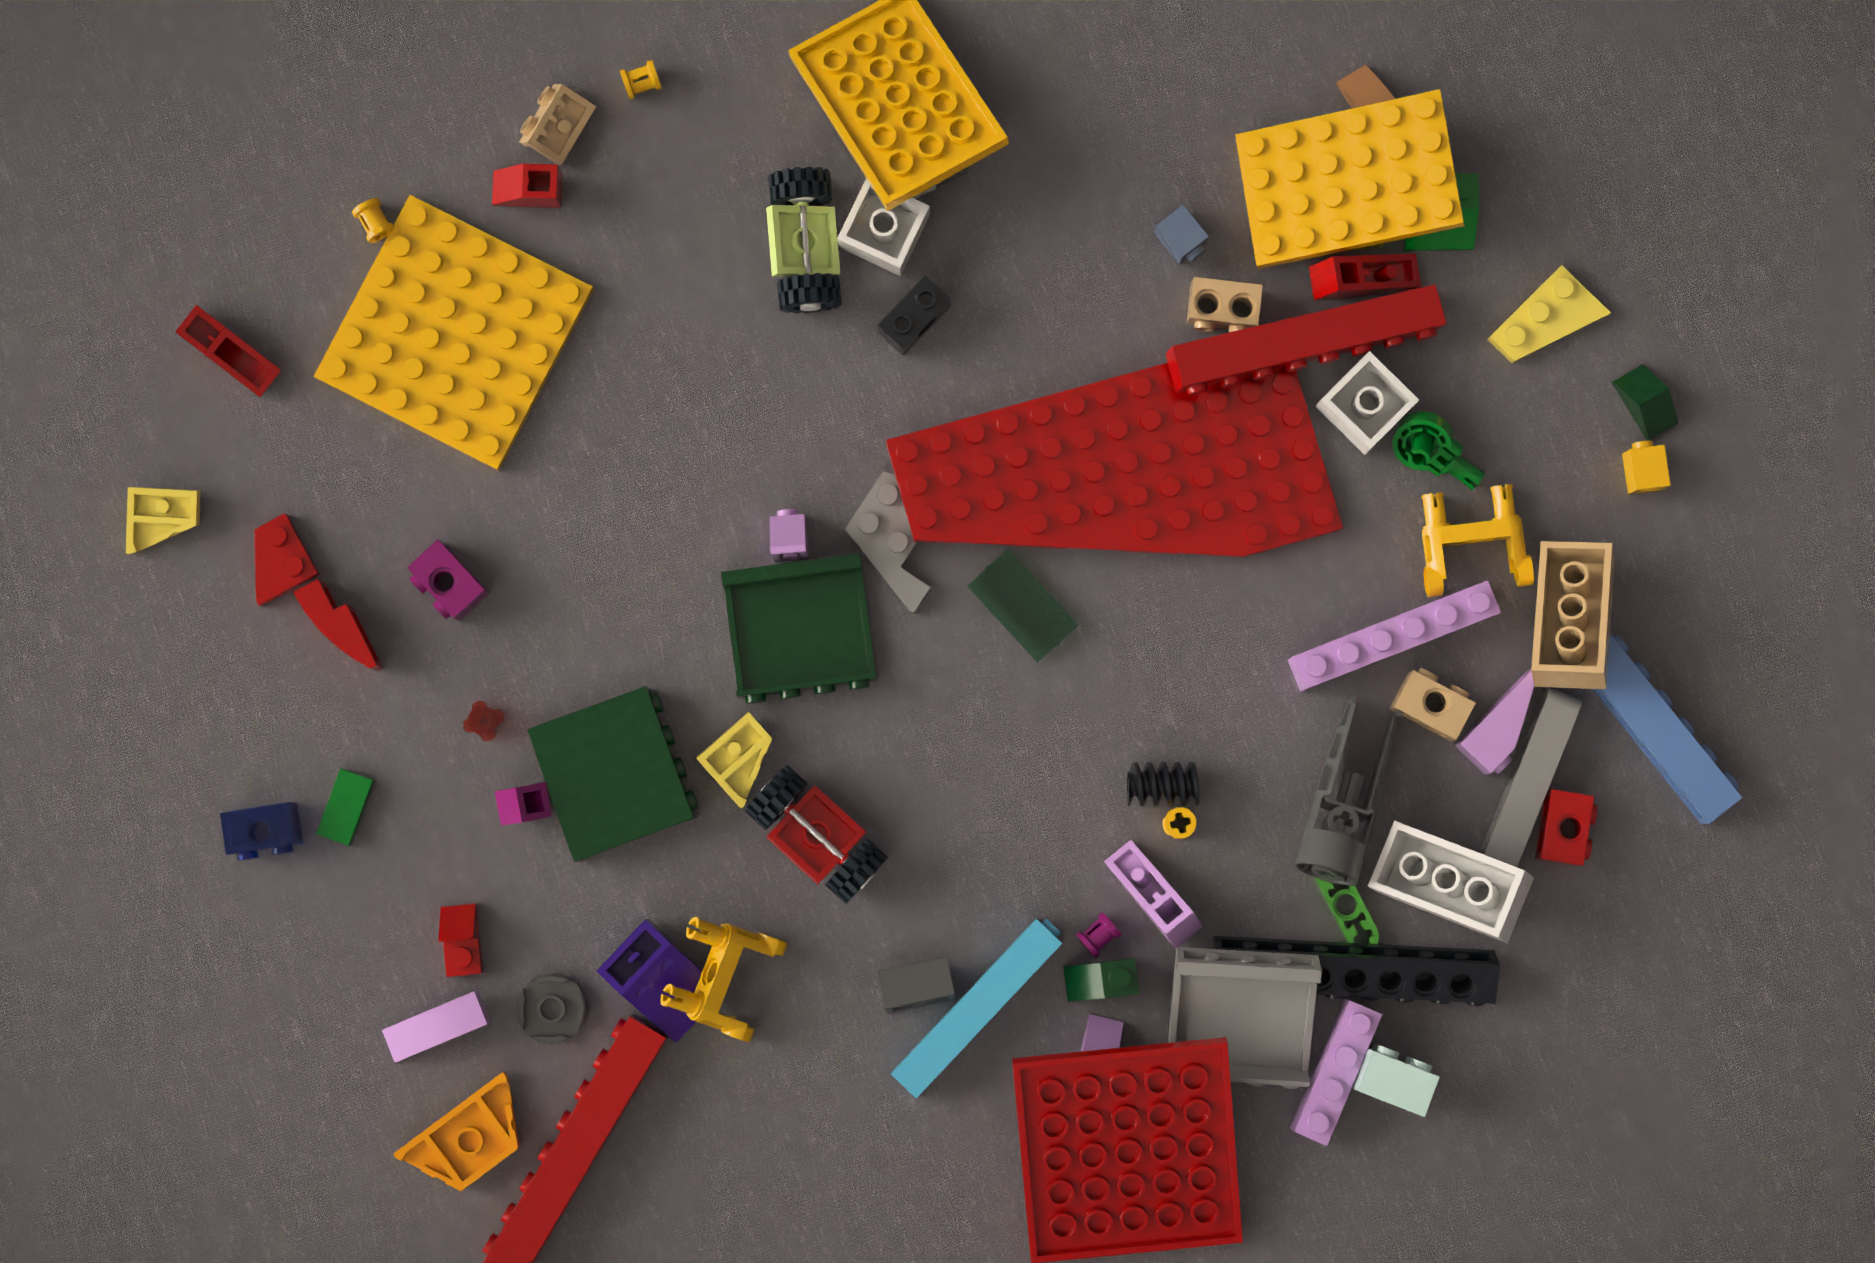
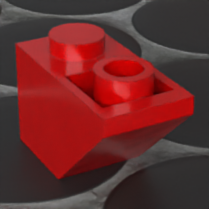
(528, 186)

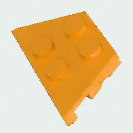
(468, 1137)

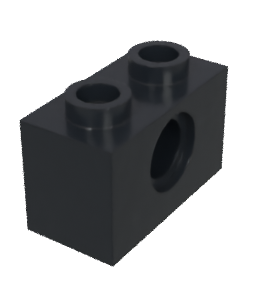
(914, 315)

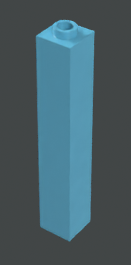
(977, 1006)

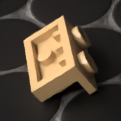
(556, 122)

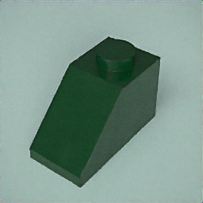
(1101, 979)

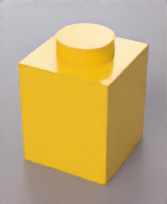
(1646, 468)

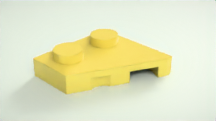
(159, 515)
(737, 757)

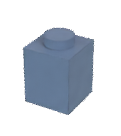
(1182, 235)

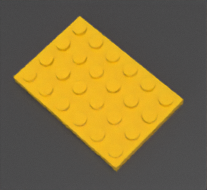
(898, 99)
(1349, 179)

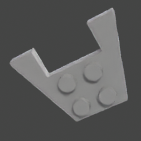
(886, 539)

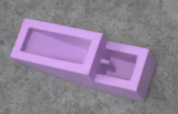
(436, 1026)

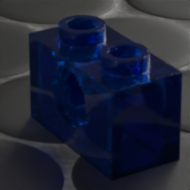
(240, 827)

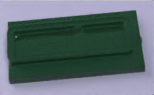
(1022, 605)

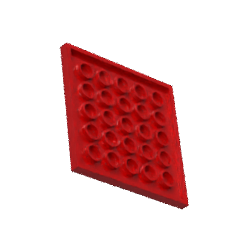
(1128, 1150)

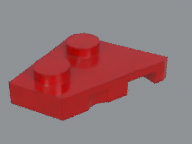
(280, 560)

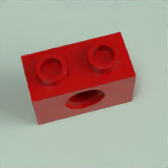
(1551, 843)

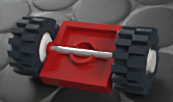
(816, 834)

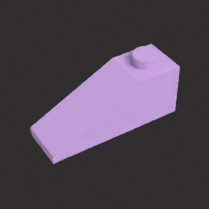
(1498, 729)
(1153, 894)

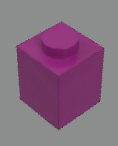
(523, 803)

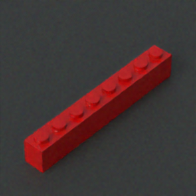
(1305, 339)
(578, 1143)

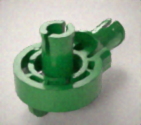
(1433, 448)

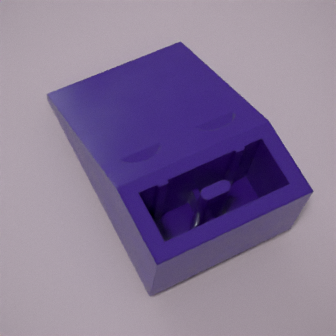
(643, 969)

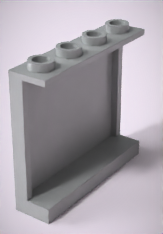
(1255, 1002)

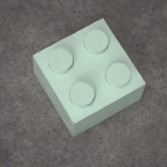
(1396, 1082)

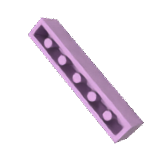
(1394, 636)

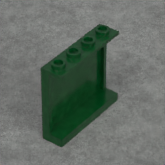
(799, 627)
(613, 773)

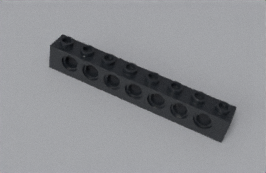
(1375, 959)

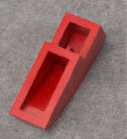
(227, 351)
(337, 623)

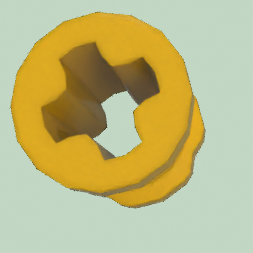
(646, 84)
(373, 220)
(1183, 813)

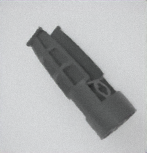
(1331, 852)

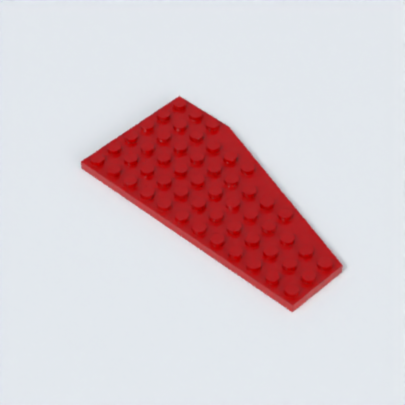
(1125, 470)

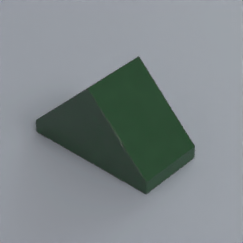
(1647, 401)

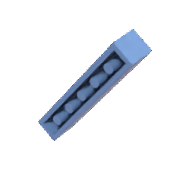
(1665, 737)

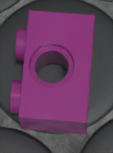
(435, 563)

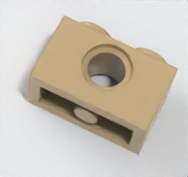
(1454, 710)

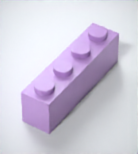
(1335, 1072)

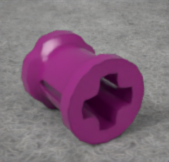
(1098, 934)

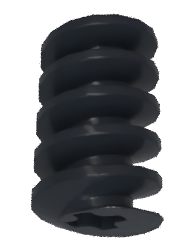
(1162, 783)

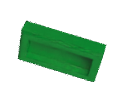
(345, 807)

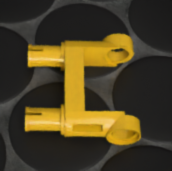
(1504, 526)
(726, 949)

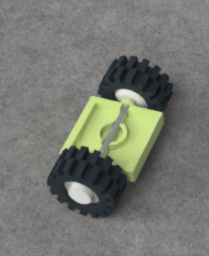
(803, 240)

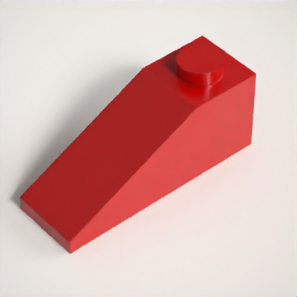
(1363, 275)

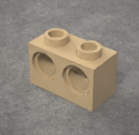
(1224, 295)

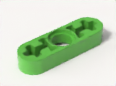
(1350, 932)

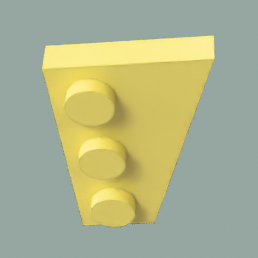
(1548, 315)

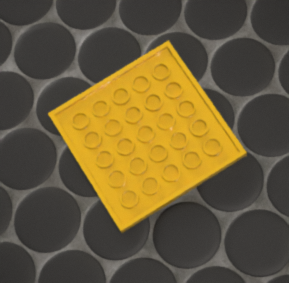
(454, 332)

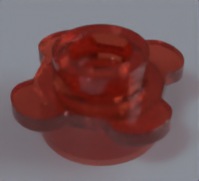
(480, 711)

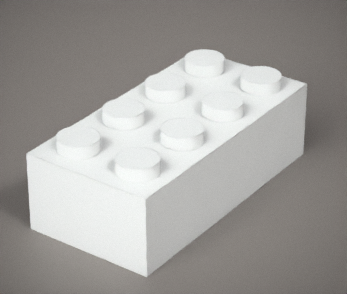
(1451, 881)

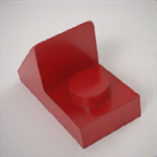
(460, 939)

